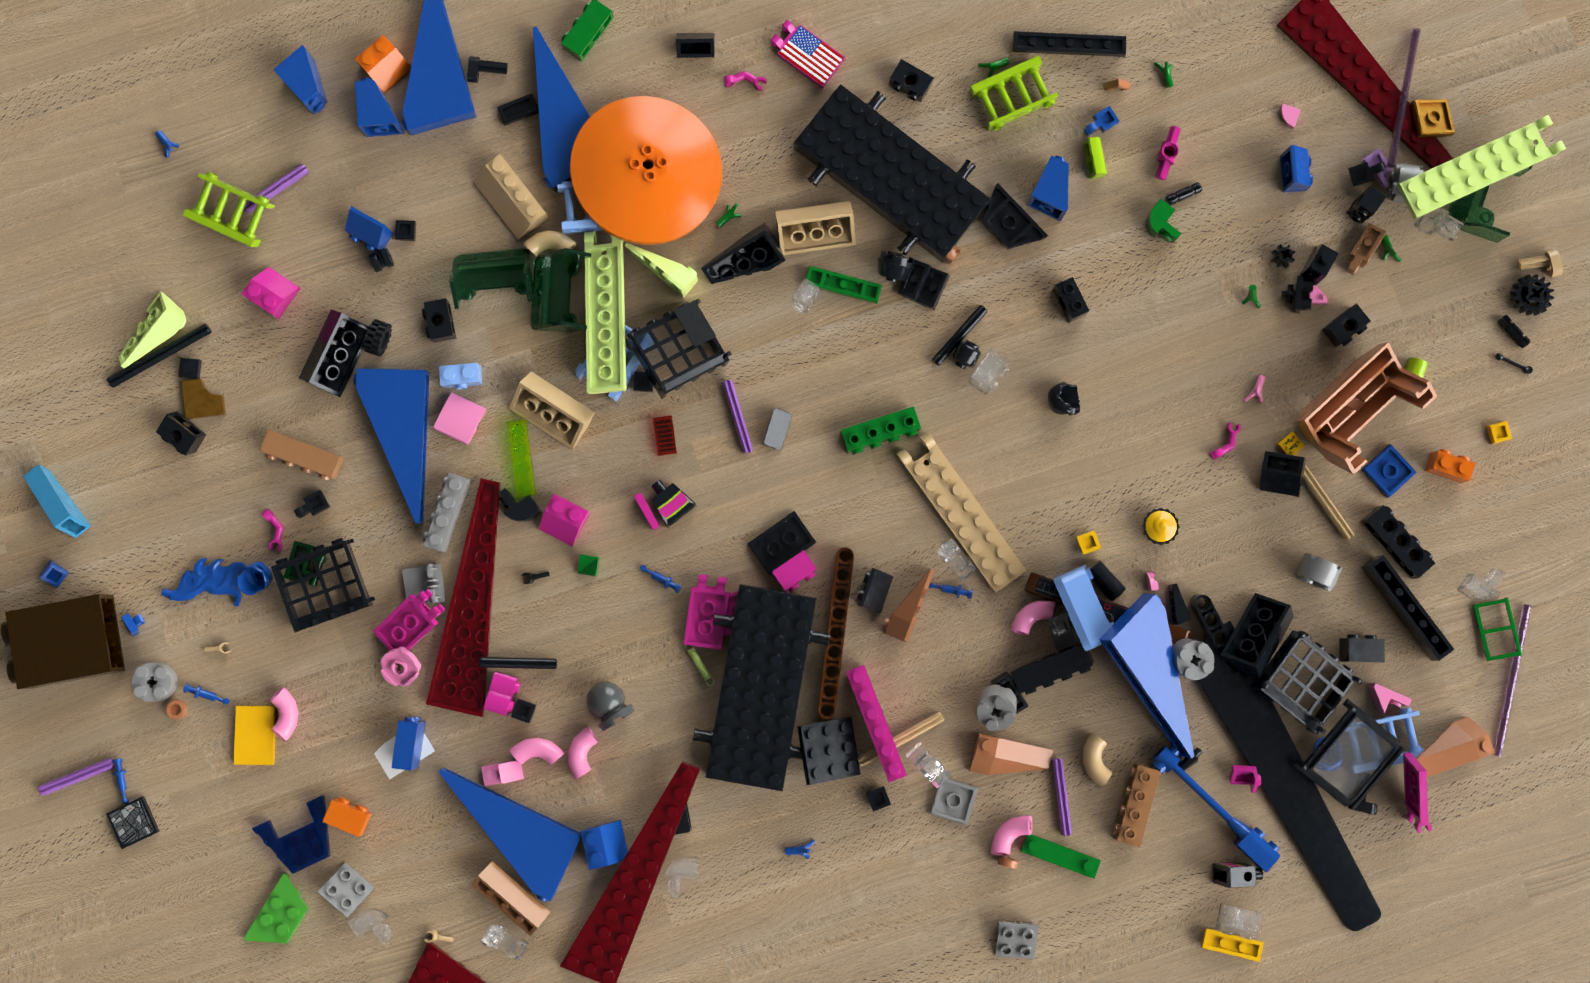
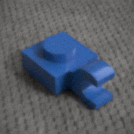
(1104, 120)

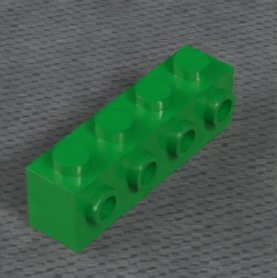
(881, 429)

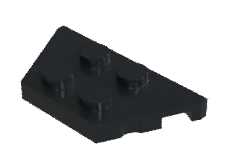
(1009, 221)

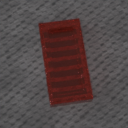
(664, 435)

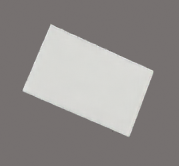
(385, 755)

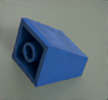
(303, 78)
(373, 110)
(1052, 189)

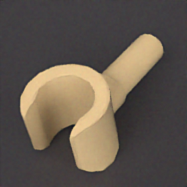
(217, 648)
(436, 936)

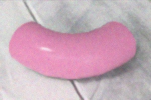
(1030, 614)
(287, 712)
(536, 748)
(578, 752)
(1009, 832)

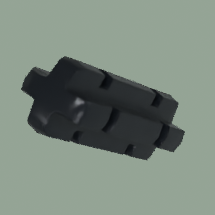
(1184, 193)
(1514, 331)

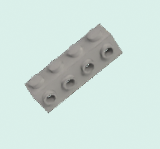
(447, 512)

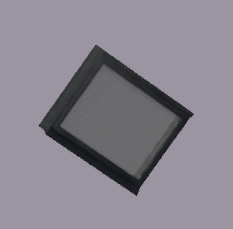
(1351, 757)

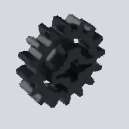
(1539, 300)

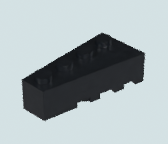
(1052, 668)

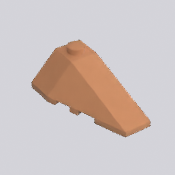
(904, 617)
(1457, 746)
(1001, 756)

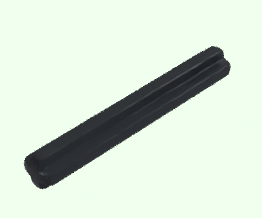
(959, 335)
(525, 663)

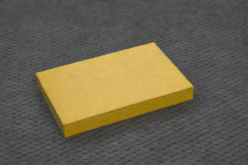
(253, 735)

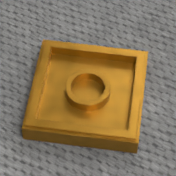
(1432, 118)

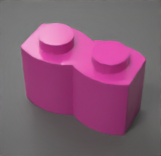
(501, 693)

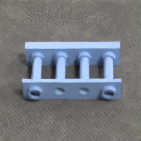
(571, 224)
(645, 341)
(1405, 714)

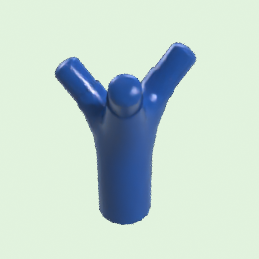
(166, 142)
(800, 850)

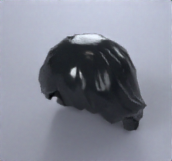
(1064, 399)

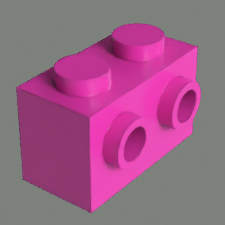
(794, 571)

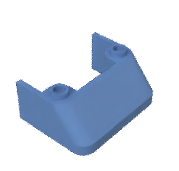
(1083, 606)

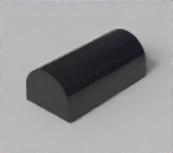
(1106, 581)

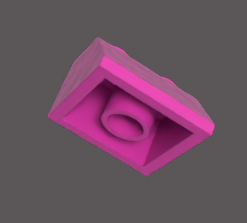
(271, 292)
(563, 520)

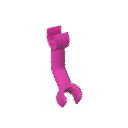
(730, 80)
(1231, 442)
(270, 517)

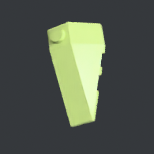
(672, 273)
(162, 323)

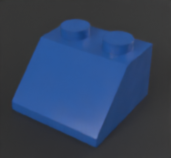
(1295, 169)
(367, 230)
(604, 844)

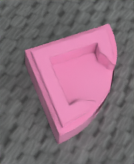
(1289, 115)
(1317, 296)
(1151, 583)

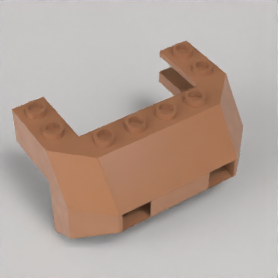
(1355, 400)

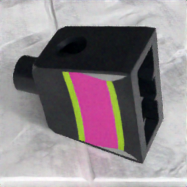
(671, 502)
(1236, 874)

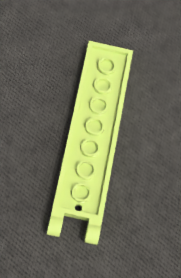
(1478, 168)
(605, 315)

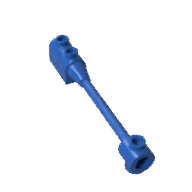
(1249, 840)

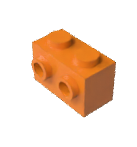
(1450, 466)
(347, 816)

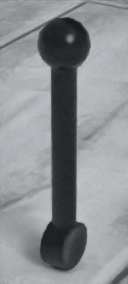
(1527, 370)

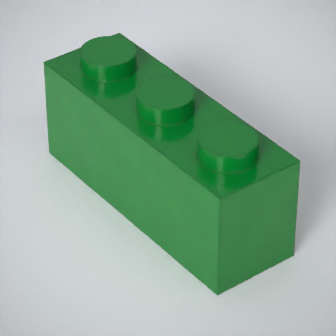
(587, 29)

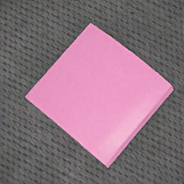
(459, 418)

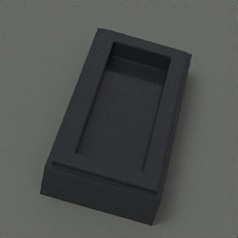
(518, 109)

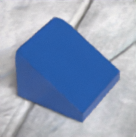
(53, 573)

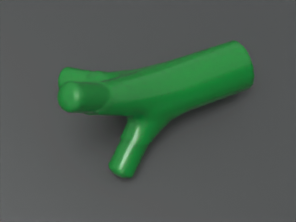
(993, 66)
(1166, 71)
(729, 214)
(1389, 249)
(1252, 296)

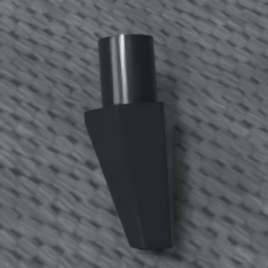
(1188, 762)

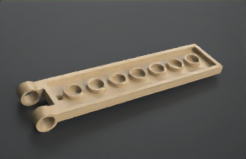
(963, 515)

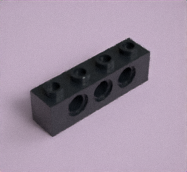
(1374, 523)

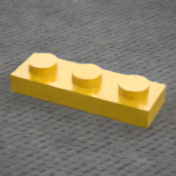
(1232, 944)

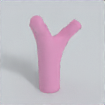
(1257, 390)

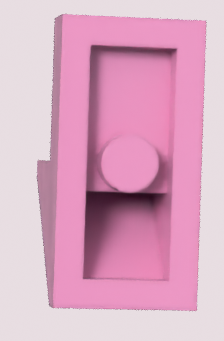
(1382, 697)
(502, 773)

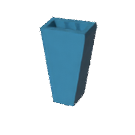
(56, 502)

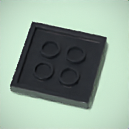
(828, 750)

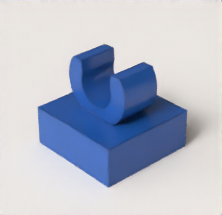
(132, 623)

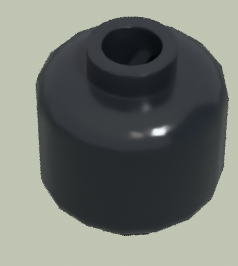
(966, 354)

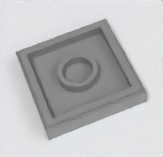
(954, 801)

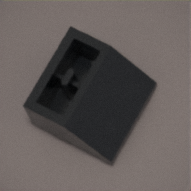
(1282, 473)
(875, 590)

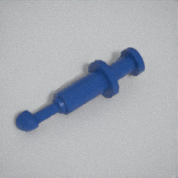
(662, 579)
(953, 590)
(199, 692)
(120, 778)

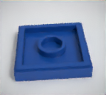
(1388, 471)

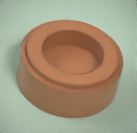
(176, 709)
(1007, 862)

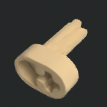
(1550, 259)

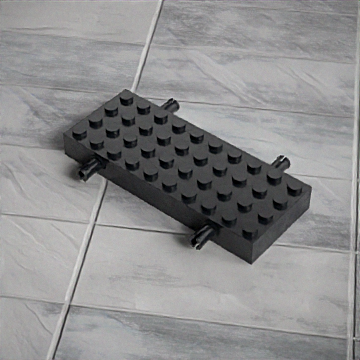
(891, 173)
(760, 687)

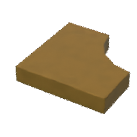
(200, 402)

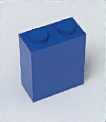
(408, 743)

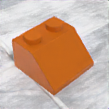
(383, 63)

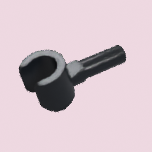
(535, 576)

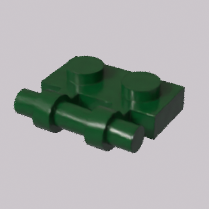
(290, 572)

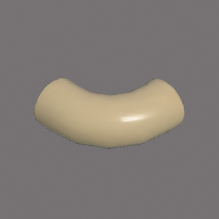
(548, 240)
(1093, 760)

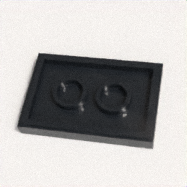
(781, 542)

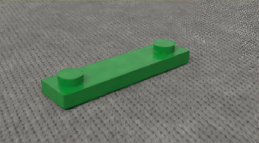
(844, 284)
(1060, 855)

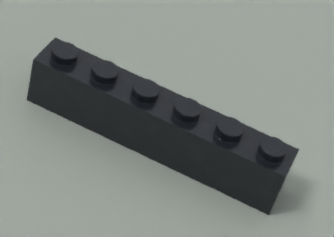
(1407, 608)

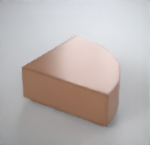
(1118, 83)
(952, 254)

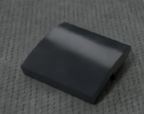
(924, 285)

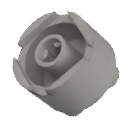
(1400, 174)
(1318, 571)
(1200, 655)
(143, 682)
(996, 707)

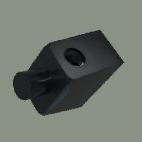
(1319, 262)

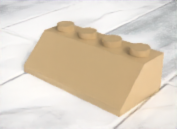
(510, 197)
(816, 228)
(551, 410)

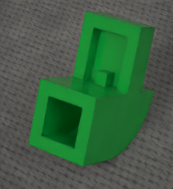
(1157, 222)

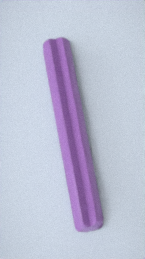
(279, 185)
(737, 416)
(75, 777)
(1061, 796)

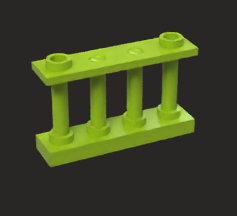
(998, 82)
(214, 221)

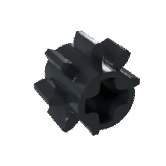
(1288, 254)

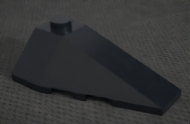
(748, 255)

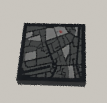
(133, 822)

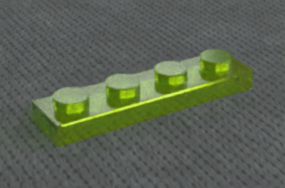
(521, 458)

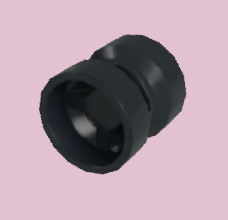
(384, 257)

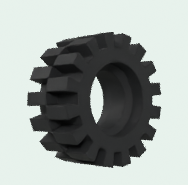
(377, 337)

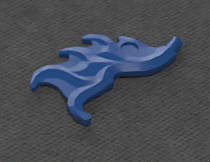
(209, 578)

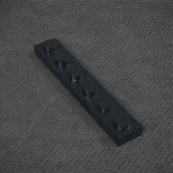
(1069, 44)

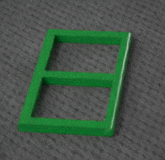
(1482, 632)

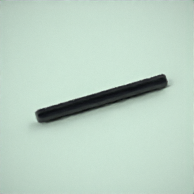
(159, 355)

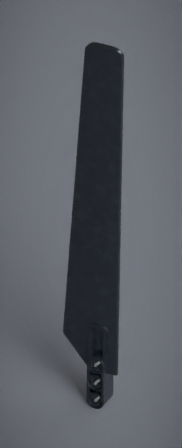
(1268, 746)

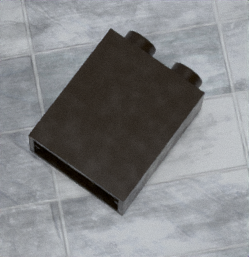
(63, 641)

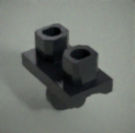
(1301, 304)

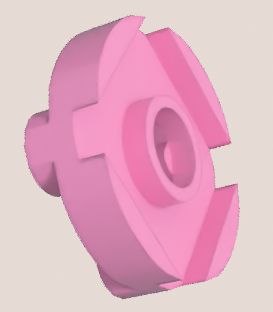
(407, 660)

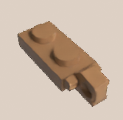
(1365, 247)

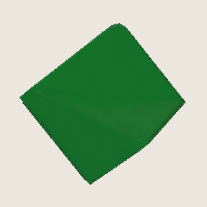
(588, 565)

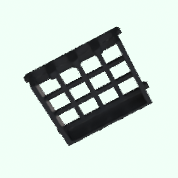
(692, 373)
(331, 612)
(1275, 694)

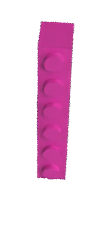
(876, 724)

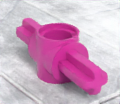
(1171, 145)

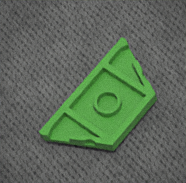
(279, 914)

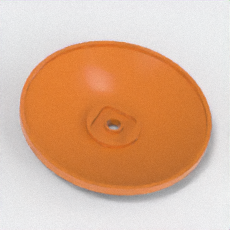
(638, 201)

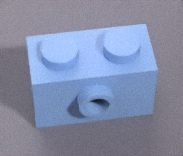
(460, 375)

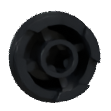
(895, 266)

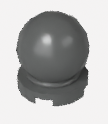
(607, 703)

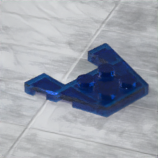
(303, 845)

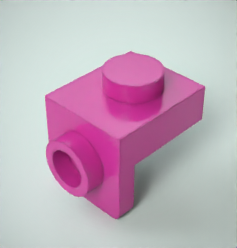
(1245, 775)

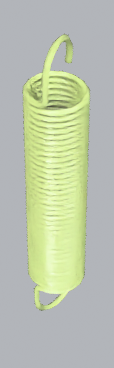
(699, 664)

